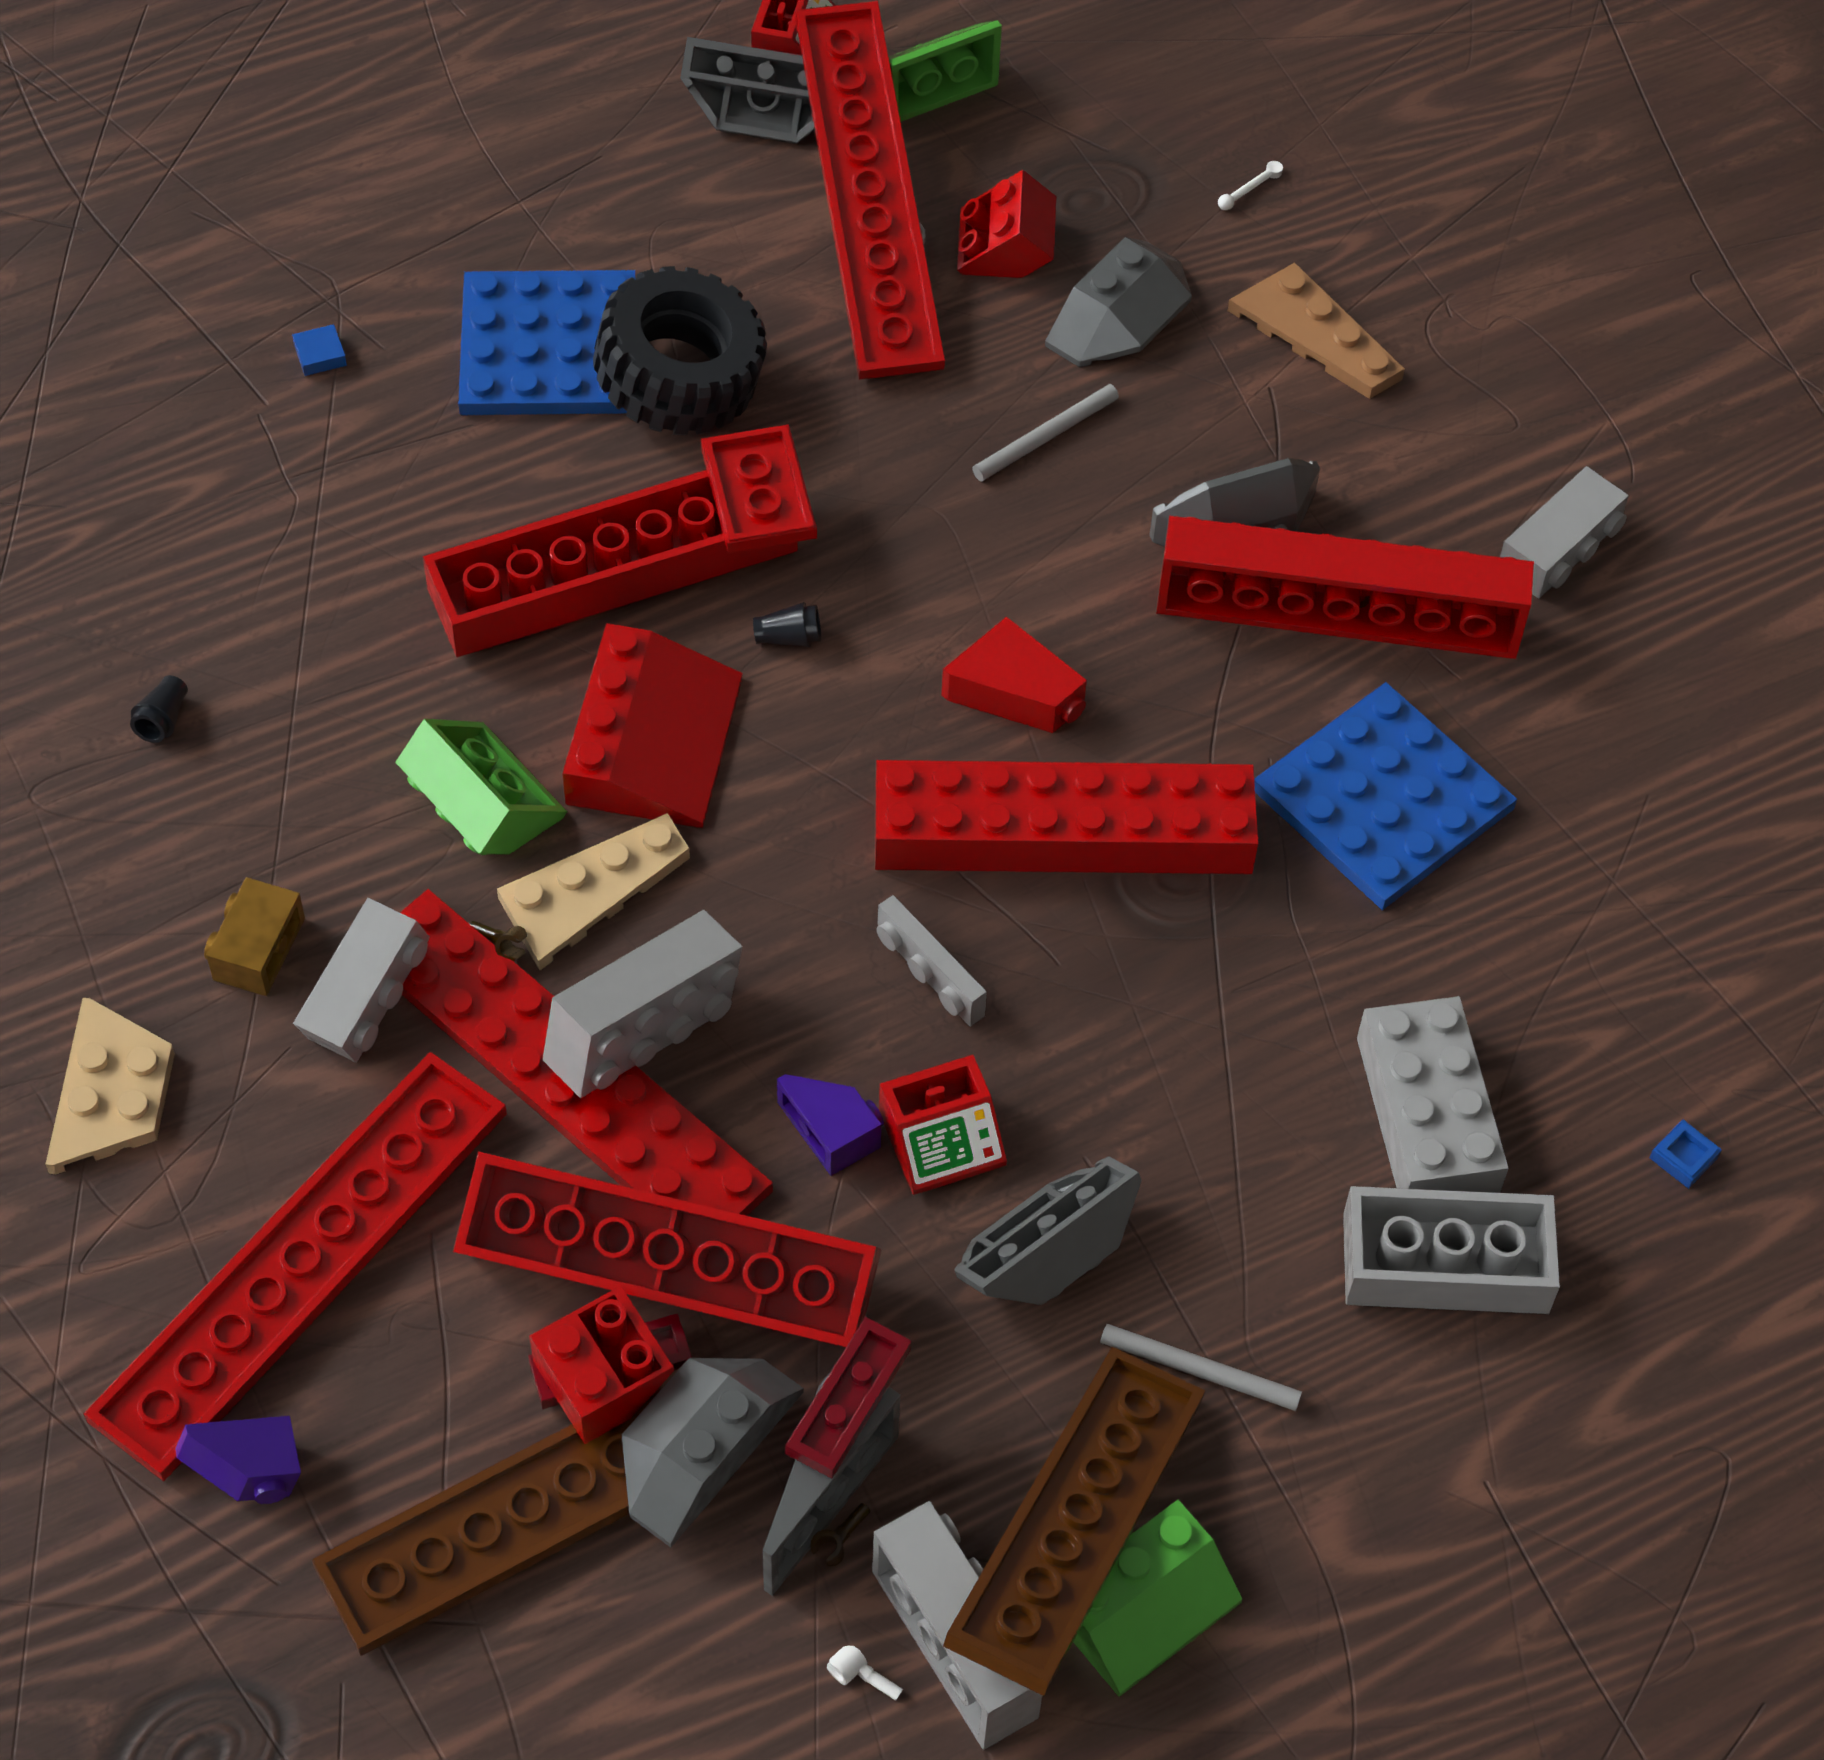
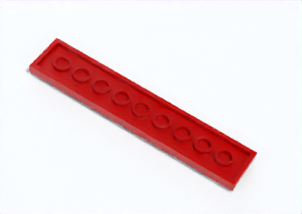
(869, 191)
(626, 1129)
(296, 1264)

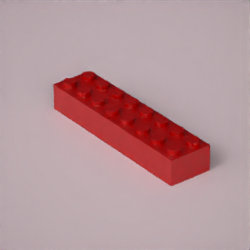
(583, 563)
(1320, 579)
(1065, 817)
(667, 1250)

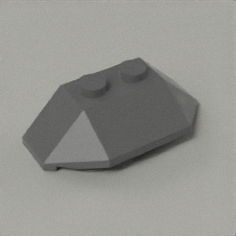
(749, 89)
(1120, 304)
(1260, 497)
(1053, 1235)
(699, 1437)

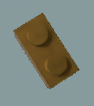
(254, 936)

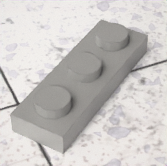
(930, 961)

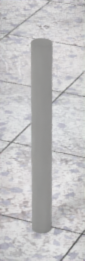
(1045, 432)
(1201, 1367)

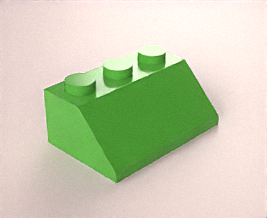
(946, 69)
(478, 785)
(1156, 1599)

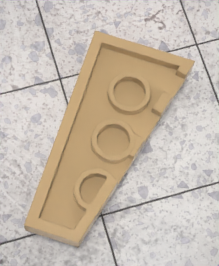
(579, 891)

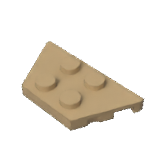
(110, 1088)

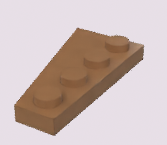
(1318, 329)

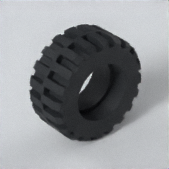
(672, 391)

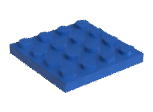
(533, 341)
(1384, 795)

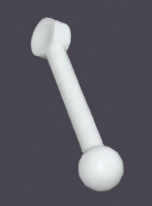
(1273, 170)

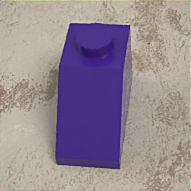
(831, 1120)
(244, 1456)

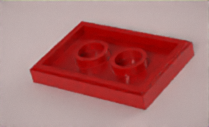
(758, 488)

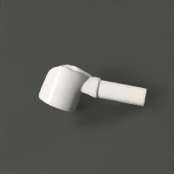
(851, 1662)

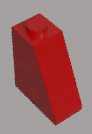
(1015, 680)

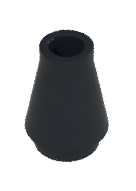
(790, 626)
(159, 710)

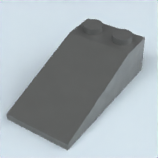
(815, 1500)

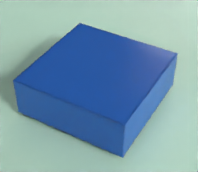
(319, 350)
(1685, 1153)

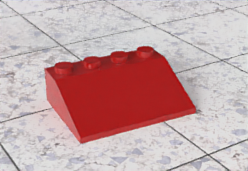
(650, 729)

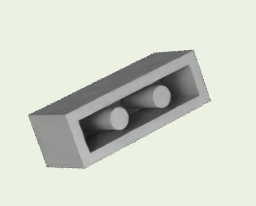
(1568, 529)
(362, 980)

